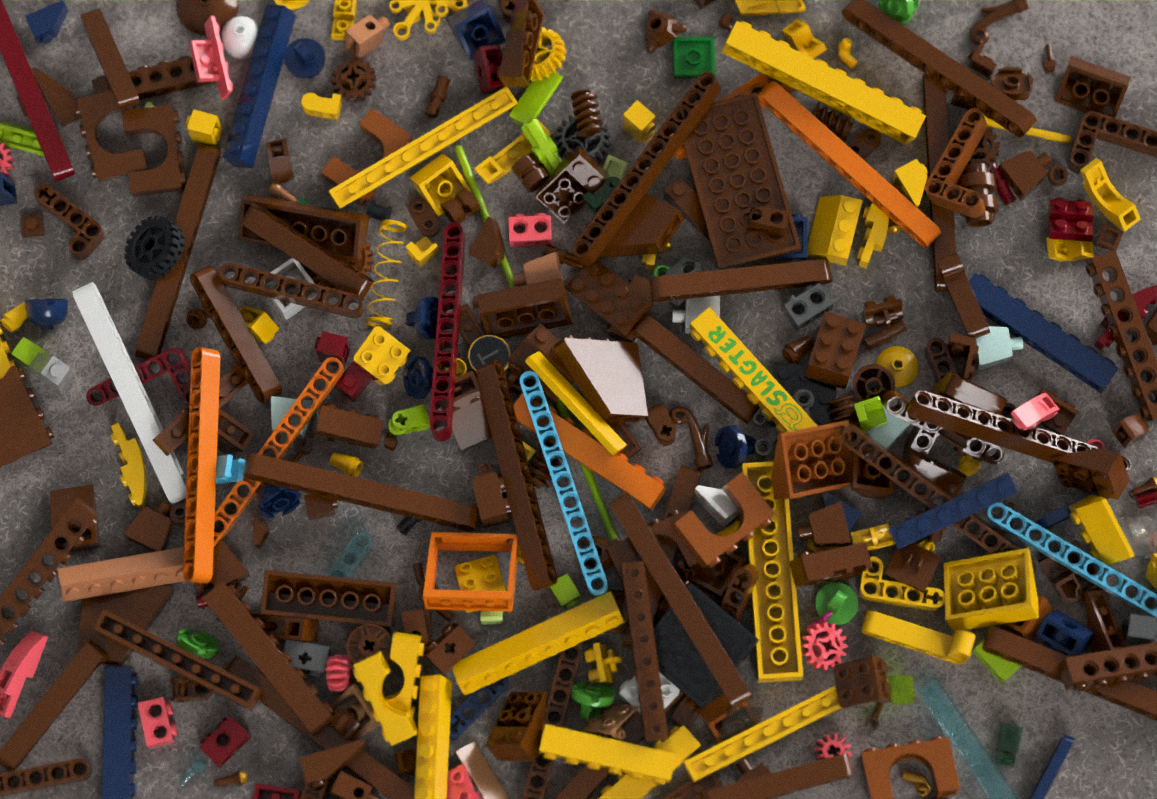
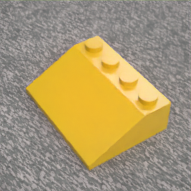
(990, 590)

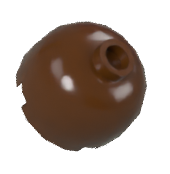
(872, 381)

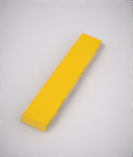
(575, 403)

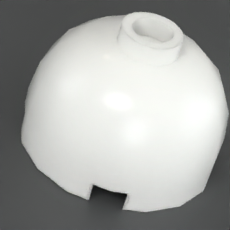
(240, 36)

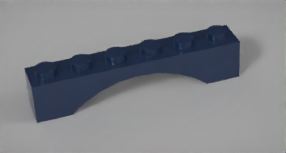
(952, 510)

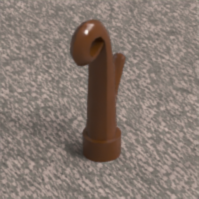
(995, 14)
(699, 439)

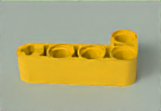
(901, 589)

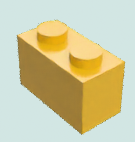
(639, 122)
(204, 128)

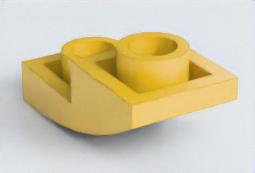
(343, 19)

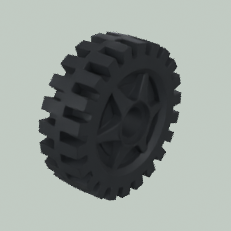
(154, 247)

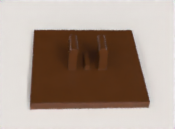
(913, 566)

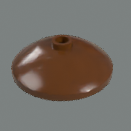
(195, 13)

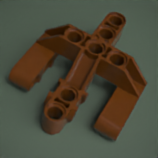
(915, 454)

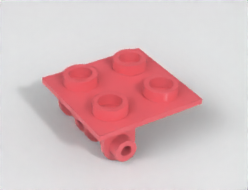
(460, 785)

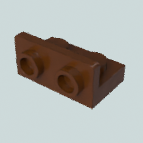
(1065, 415)

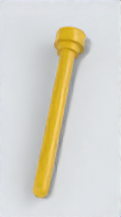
(1034, 132)

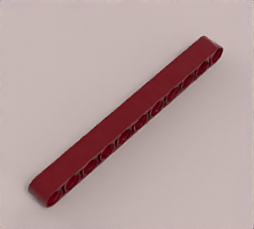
(33, 100)
(449, 339)

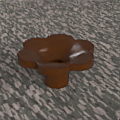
(515, 374)

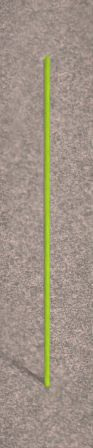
(560, 405)

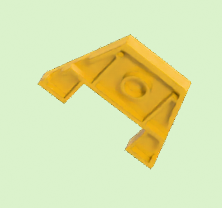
(768, 7)

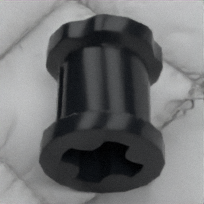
(379, 212)

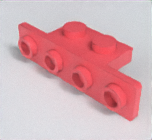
(209, 59)

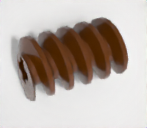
(586, 113)
(833, 122)
(844, 411)
(541, 472)

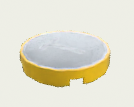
(488, 349)

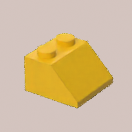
(911, 181)
(438, 182)

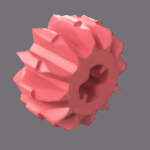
(339, 673)
(836, 745)

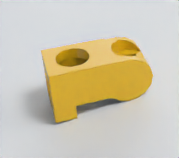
(322, 106)

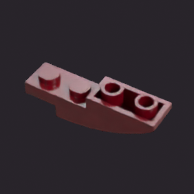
(1142, 299)

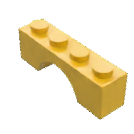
(406, 652)
(396, 724)

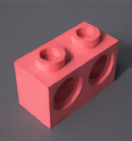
(530, 236)
(152, 724)

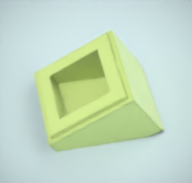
(491, 617)

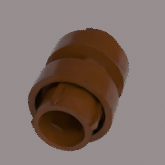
(979, 179)

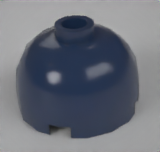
(46, 312)
(275, 499)

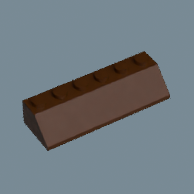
(333, 229)
(328, 598)

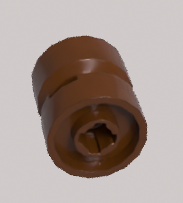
(529, 170)
(460, 206)

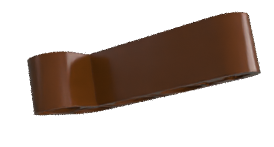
(67, 216)
(963, 296)
(730, 602)

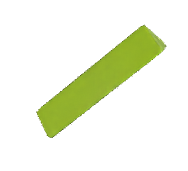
(534, 99)
(20, 138)

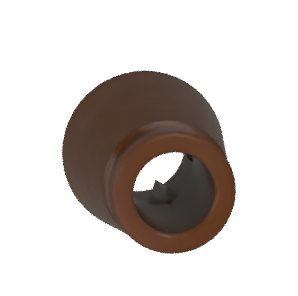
(797, 349)

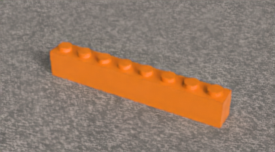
(595, 457)

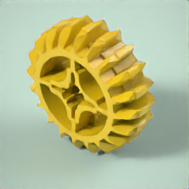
(548, 60)

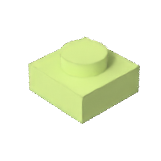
(615, 167)

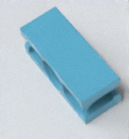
(229, 470)

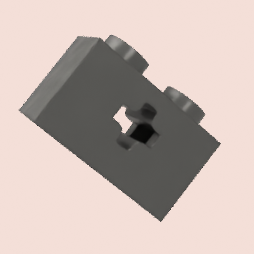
(317, 653)

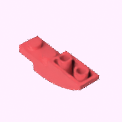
(1034, 412)
(19, 665)

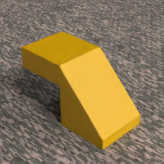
(801, 37)
(1069, 250)

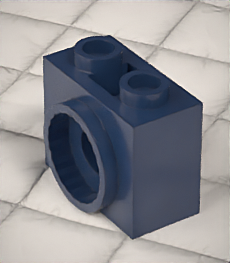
(1064, 634)

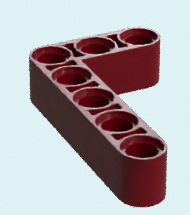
(147, 374)

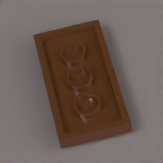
(609, 296)

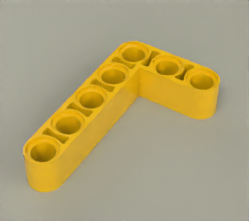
(918, 638)

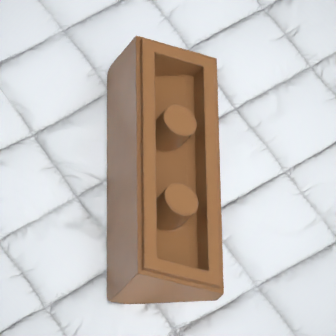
(481, 772)

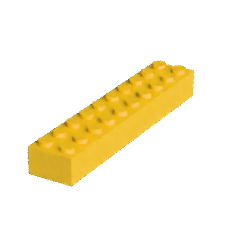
(823, 83)
(775, 591)

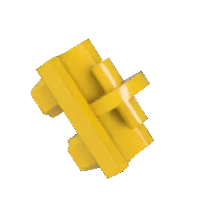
(875, 537)
(605, 662)

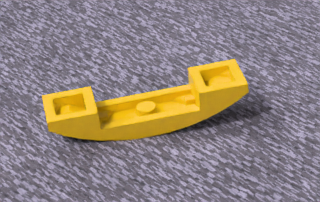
(501, 164)

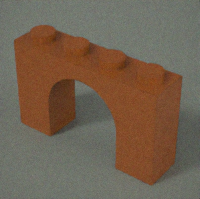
(380, 129)
(709, 547)
(933, 754)

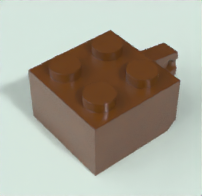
(489, 496)

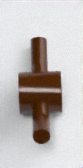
(419, 575)

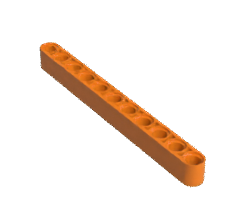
(849, 164)
(279, 449)
(201, 466)

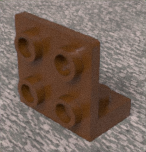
(963, 346)

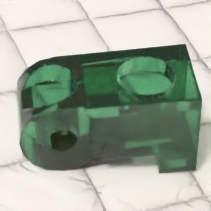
(596, 200)
(1008, 744)

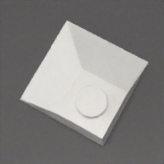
(716, 504)

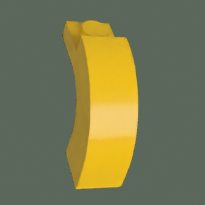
(1106, 198)

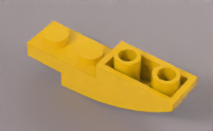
(876, 236)
(135, 471)

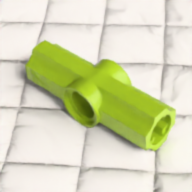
(542, 145)

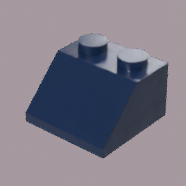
(475, 27)

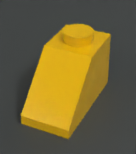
(259, 324)

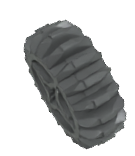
(563, 143)

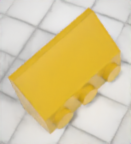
(834, 228)
(1100, 530)

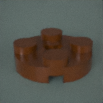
(1021, 85)

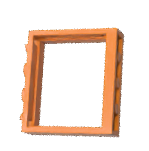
(465, 598)

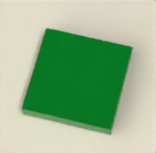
(693, 56)

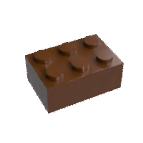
(835, 350)

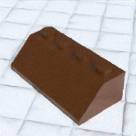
(524, 307)

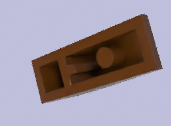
(59, 97)
(684, 198)
(1103, 622)
(289, 627)
(327, 763)

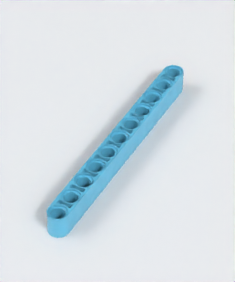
(559, 473)
(1084, 559)

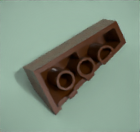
(521, 44)

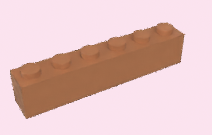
(121, 574)

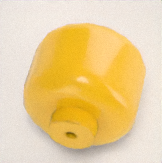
(968, 465)

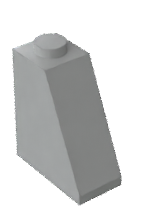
(51, 372)

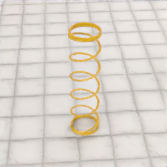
(385, 319)

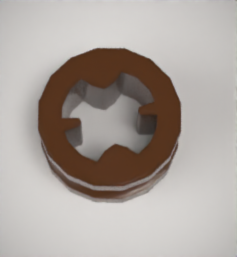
(1061, 169)

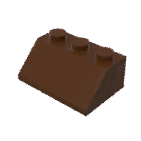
(1092, 87)
(540, 340)

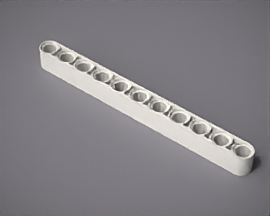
(130, 389)

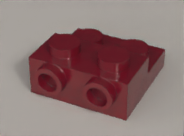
(1070, 220)

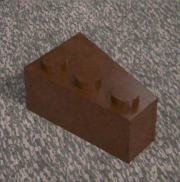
(346, 426)
(830, 565)

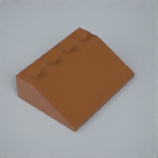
(811, 461)

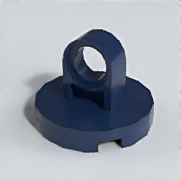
(305, 58)
(424, 317)
(418, 378)
(733, 446)

